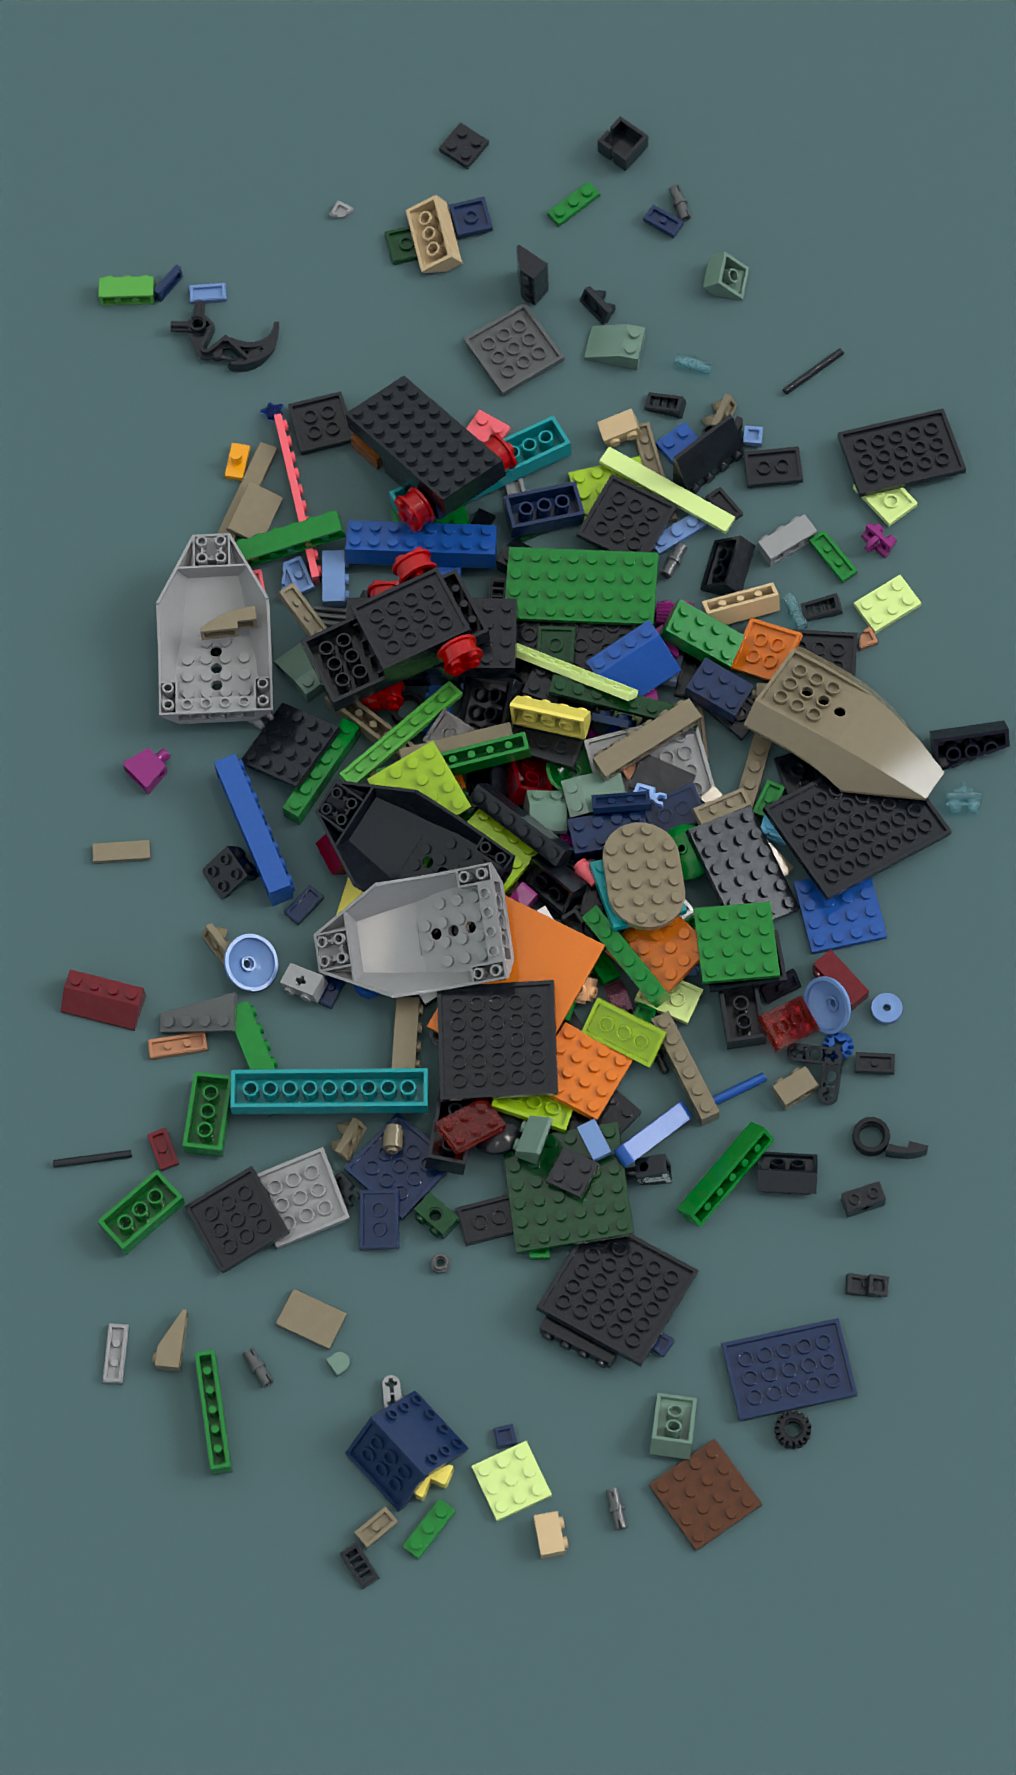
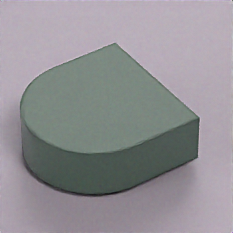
(339, 1362)

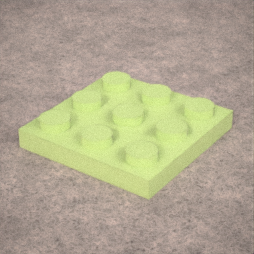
(511, 1481)

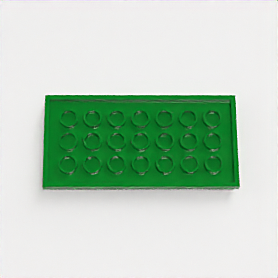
(583, 585)

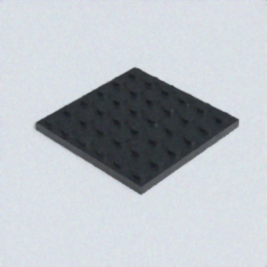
(497, 1041)
(618, 1294)

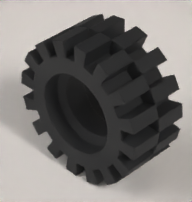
(792, 1417)

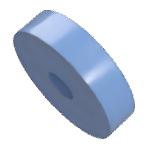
(886, 1017)

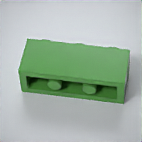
(126, 290)

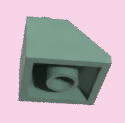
(726, 276)
(548, 809)
(533, 1138)

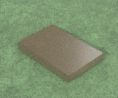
(254, 511)
(311, 1319)

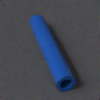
(739, 1088)

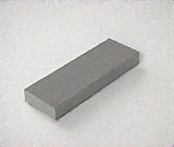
(115, 1353)

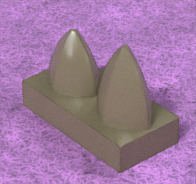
(723, 409)
(215, 939)
(352, 1134)

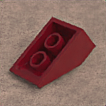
(524, 776)

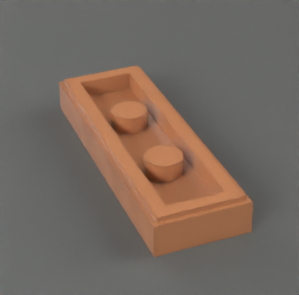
(177, 1045)

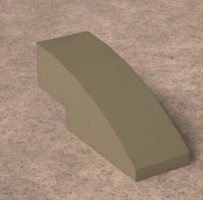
(230, 624)

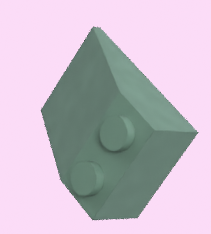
(616, 345)
(300, 673)
(580, 788)
(673, 1426)

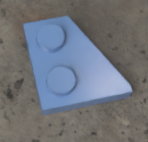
(295, 572)

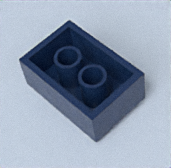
(719, 690)

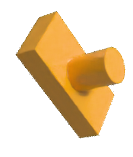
(237, 461)

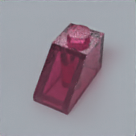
(618, 995)

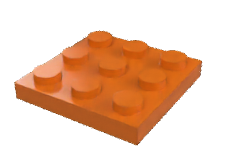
(764, 649)

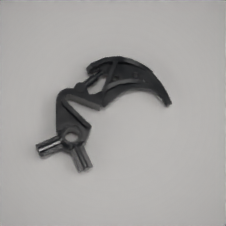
(202, 336)

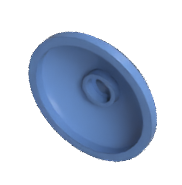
(260, 958)
(828, 1004)

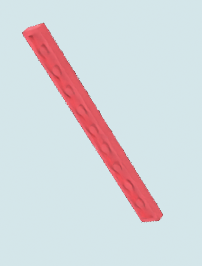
(296, 489)

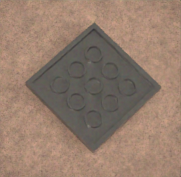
(513, 349)

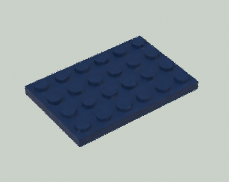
(789, 1369)

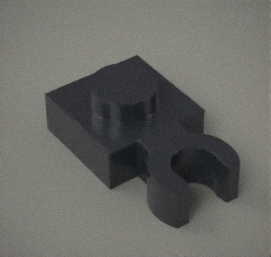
(346, 1187)

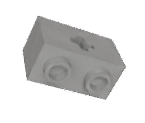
(303, 983)

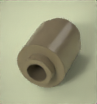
(392, 1138)

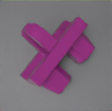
(873, 534)

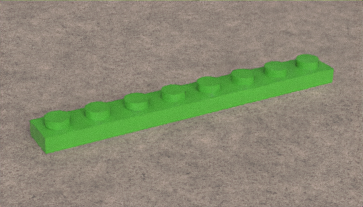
(401, 734)

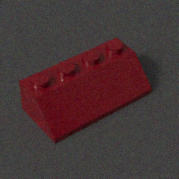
(102, 1000)

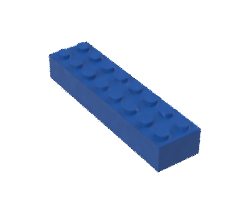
(448, 543)
(255, 829)

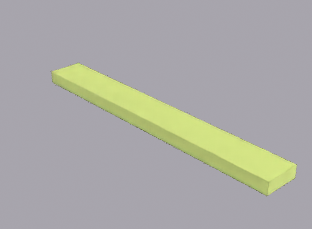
(667, 490)
(576, 673)

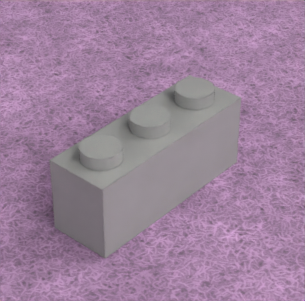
(786, 539)

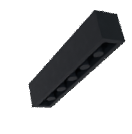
(521, 824)

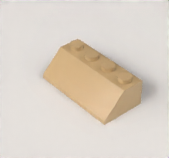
(434, 235)

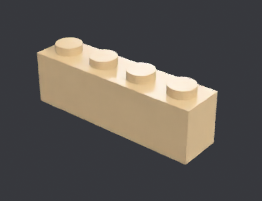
(743, 604)

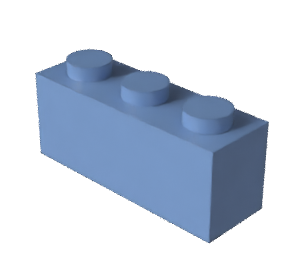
(334, 578)

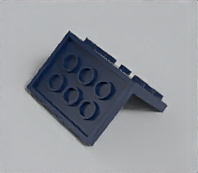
(404, 1448)

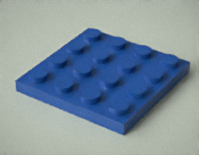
(841, 921)

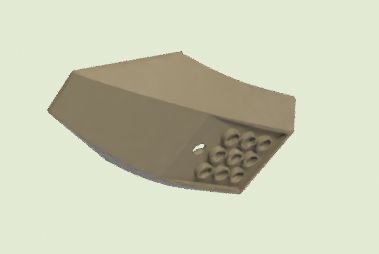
(858, 752)

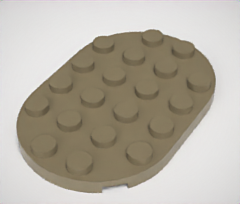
(643, 876)

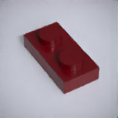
(163, 1149)

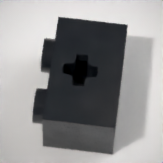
(863, 1199)

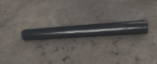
(813, 371)
(92, 1158)

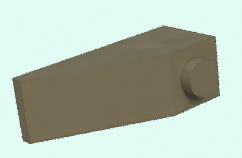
(171, 1348)

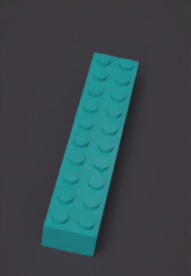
(533, 449)
(329, 1091)

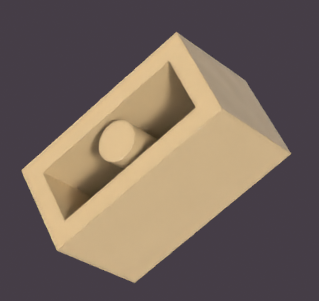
(619, 428)
(550, 1535)

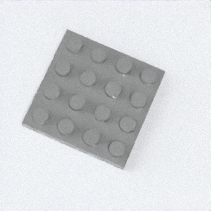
(305, 1195)

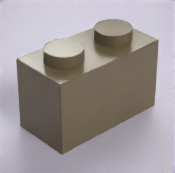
(794, 1087)

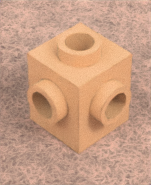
(588, 991)

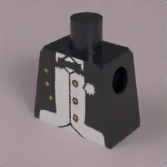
(651, 1170)

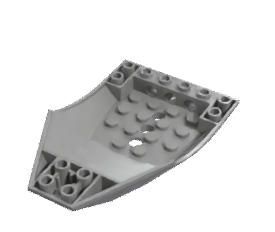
(206, 584)
(388, 941)

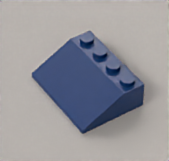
(636, 660)

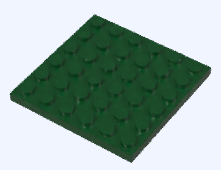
(554, 1219)

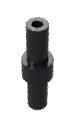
(661, 1063)

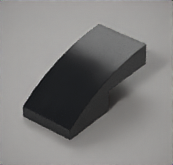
(913, 1151)
(868, 1285)

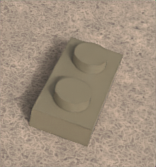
(376, 1527)

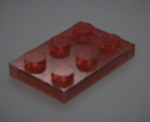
(788, 1023)
(470, 1125)

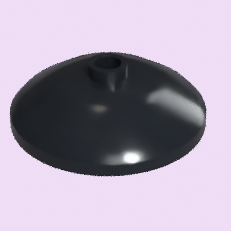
(504, 1140)

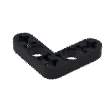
(828, 1065)

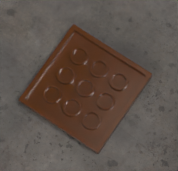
(705, 1495)

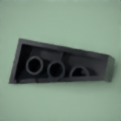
(966, 743)

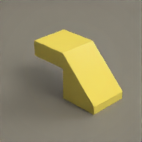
(439, 1478)

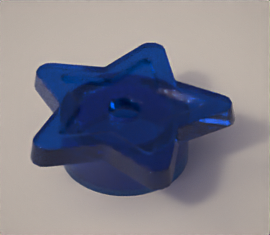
(271, 410)

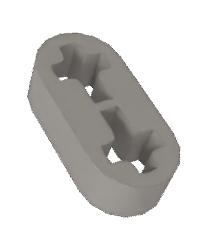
(386, 1390)

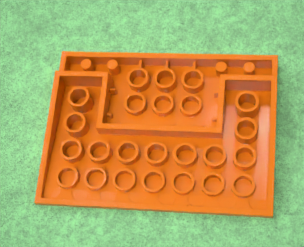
(547, 952)

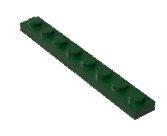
(639, 706)

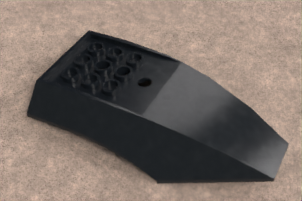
(391, 830)

